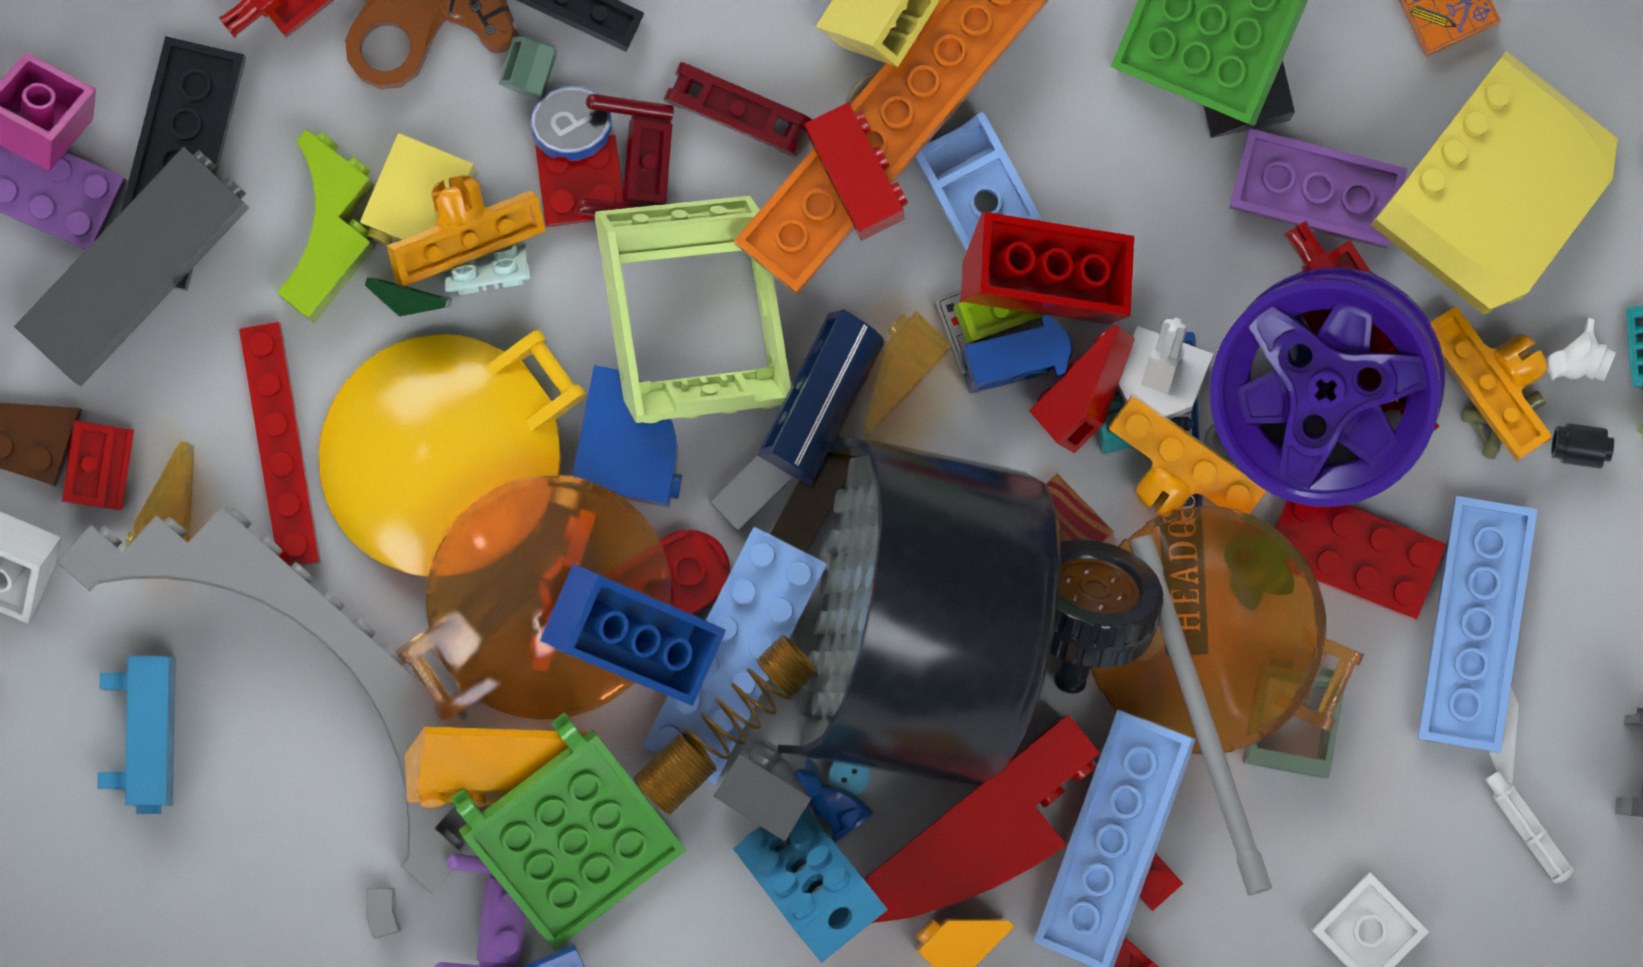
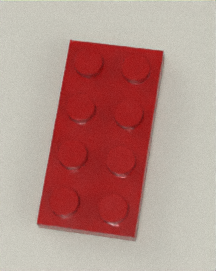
(1364, 555)

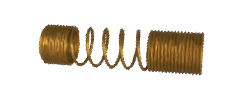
(685, 763)

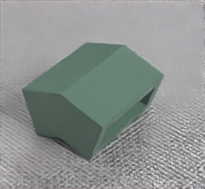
(528, 67)

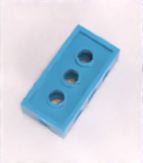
(791, 891)

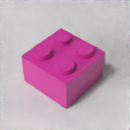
(42, 110)

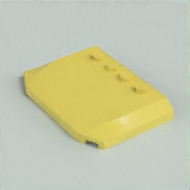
(1501, 187)

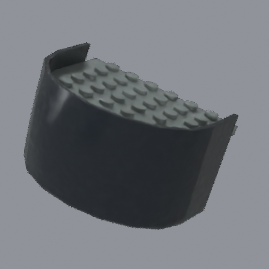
(931, 615)

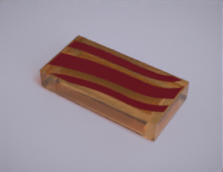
(1075, 516)

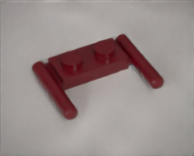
(646, 152)

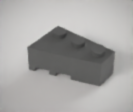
(764, 789)

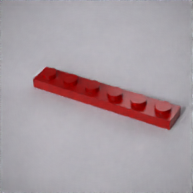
(279, 443)

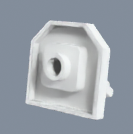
(1165, 369)

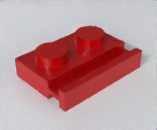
(97, 465)

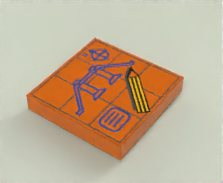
(1448, 21)

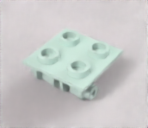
(502, 266)

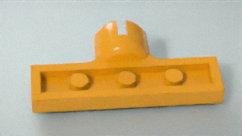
(464, 230)
(1495, 380)
(1180, 463)

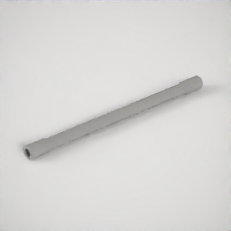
(1248, 856)

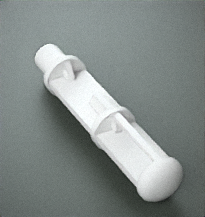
(1530, 828)

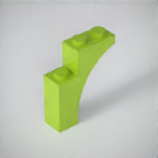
(333, 246)

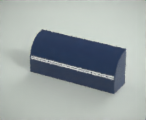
(822, 396)

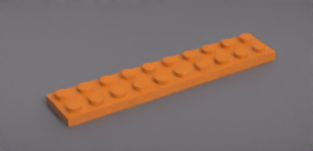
(904, 111)

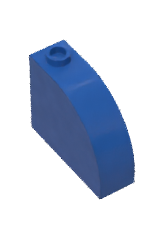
(623, 454)

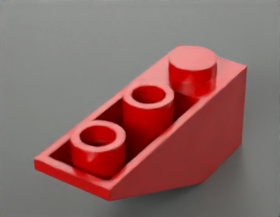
(1083, 396)

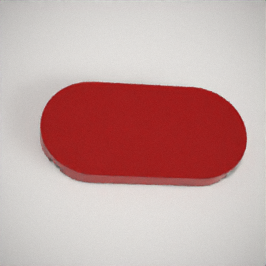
(696, 568)

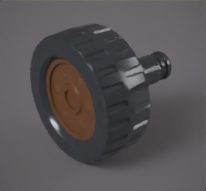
(1103, 610)

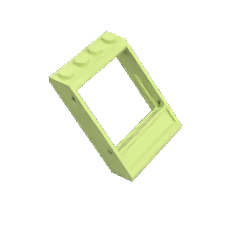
(681, 232)

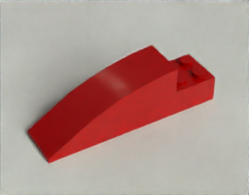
(987, 833)

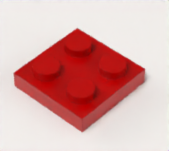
(568, 181)

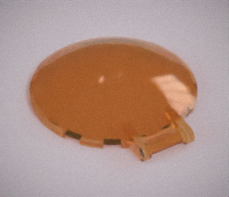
(499, 585)
(1248, 624)

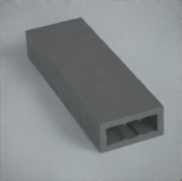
(133, 265)

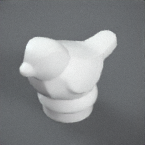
(1582, 357)

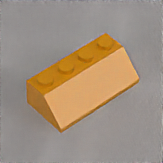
(476, 759)
(960, 940)

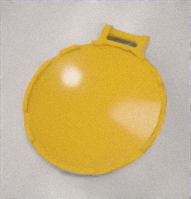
(433, 432)

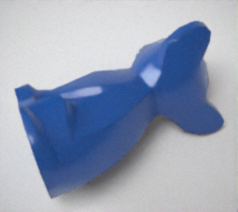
(833, 804)

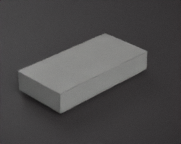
(750, 491)

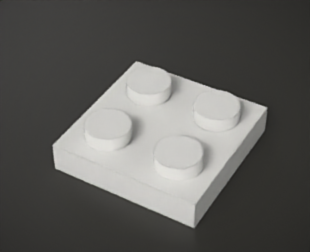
(1369, 927)

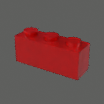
(856, 170)

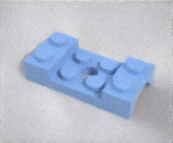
(972, 163)

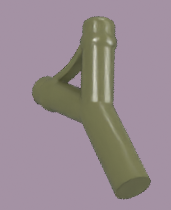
(1493, 443)

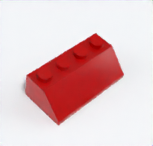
(1049, 269)

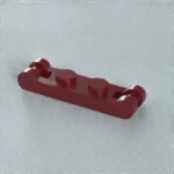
(737, 109)

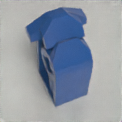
(1017, 356)

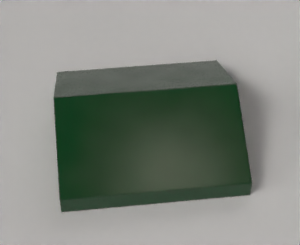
(405, 299)

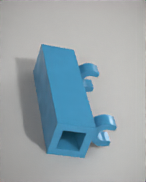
(148, 732)

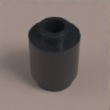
(1582, 445)

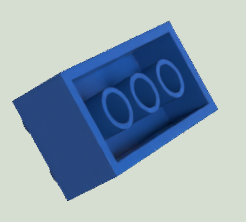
(632, 635)

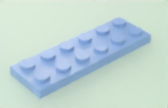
(755, 607)
(1477, 624)
(1114, 840)

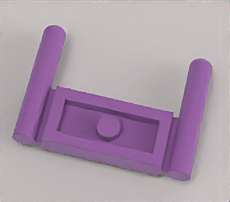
(500, 922)

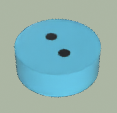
(849, 777)

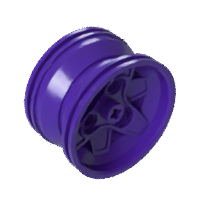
(1350, 410)

